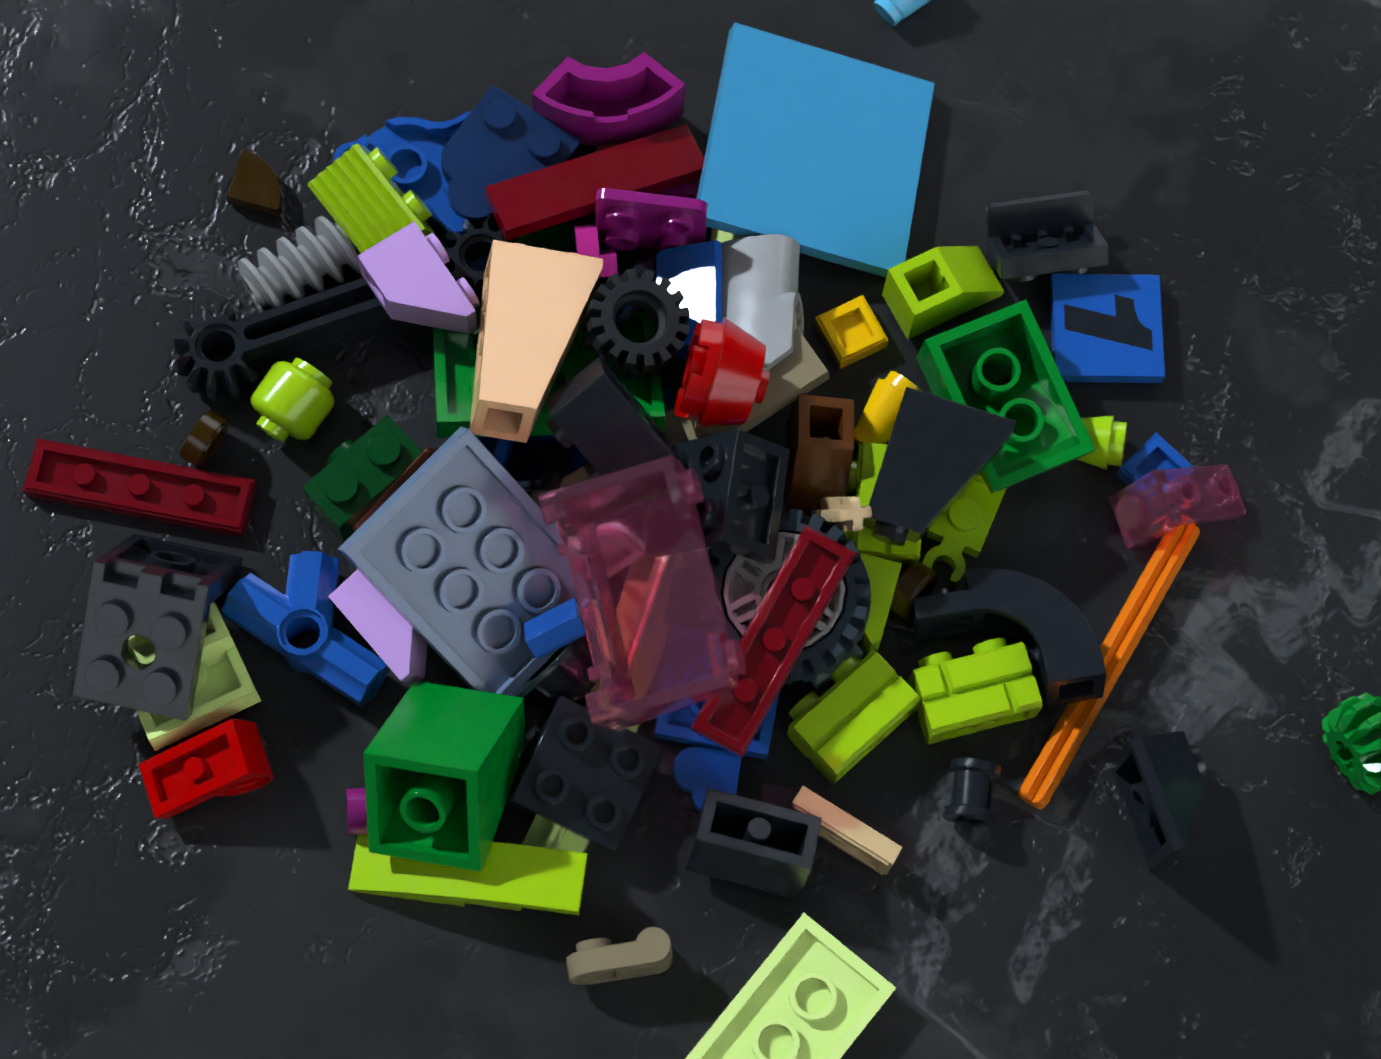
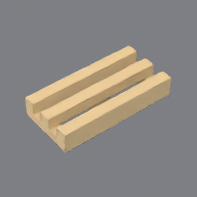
(848, 832)

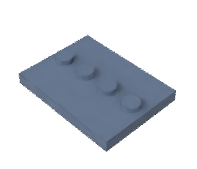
(466, 563)

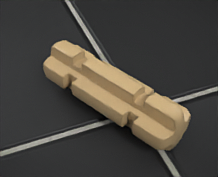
(843, 512)

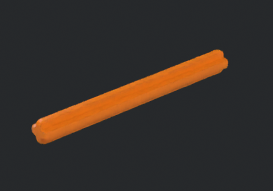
(1116, 652)

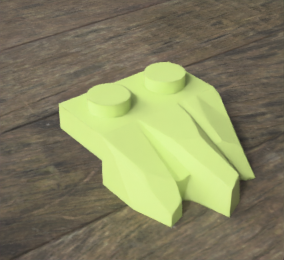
(221, 686)

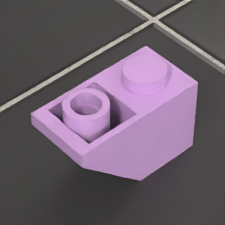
(415, 285)

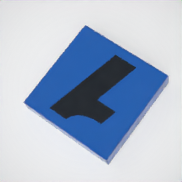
(1107, 327)

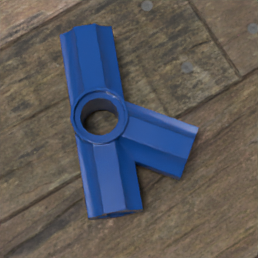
(306, 607)

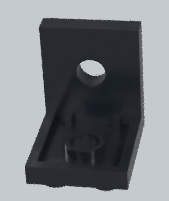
(153, 593)

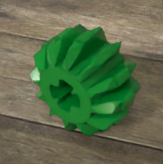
(1355, 740)

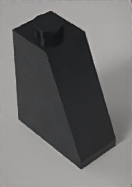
(930, 462)

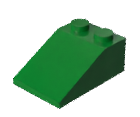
(1009, 371)

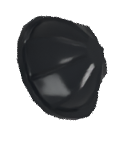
(562, 674)

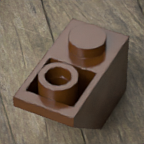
(820, 451)

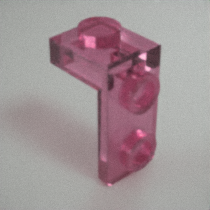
(1174, 499)

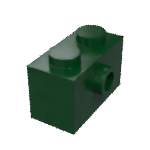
(359, 476)

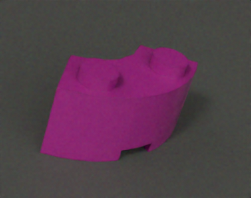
(611, 102)

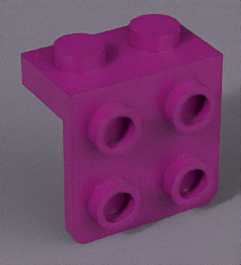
(650, 220)

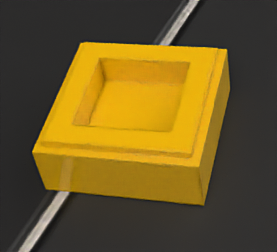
(851, 332)

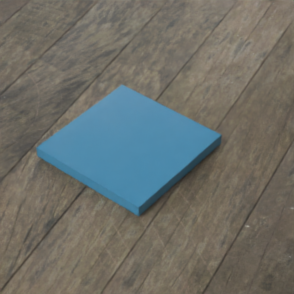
(815, 150)

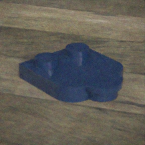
(497, 144)

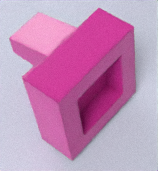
(588, 245)

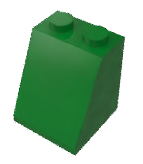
(442, 774)

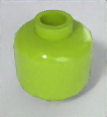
(292, 400)

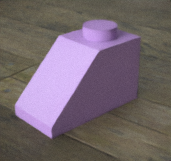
(382, 627)

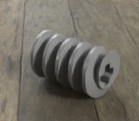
(298, 265)

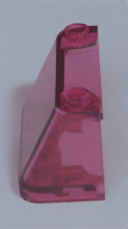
(644, 591)

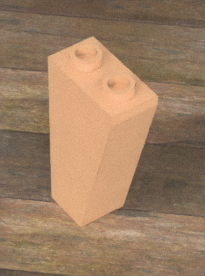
(526, 328)

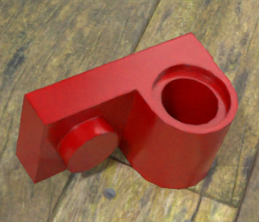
(214, 763)

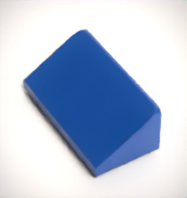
(698, 276)

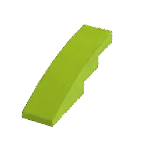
(510, 879)

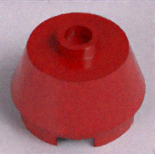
(721, 375)

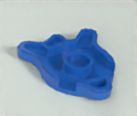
(416, 152)

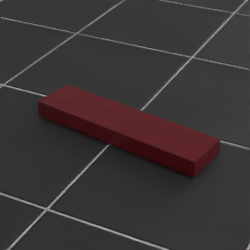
(571, 187)
(140, 487)
(776, 639)

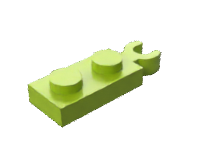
(963, 528)

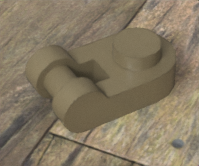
(602, 962)

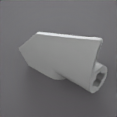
(763, 291)

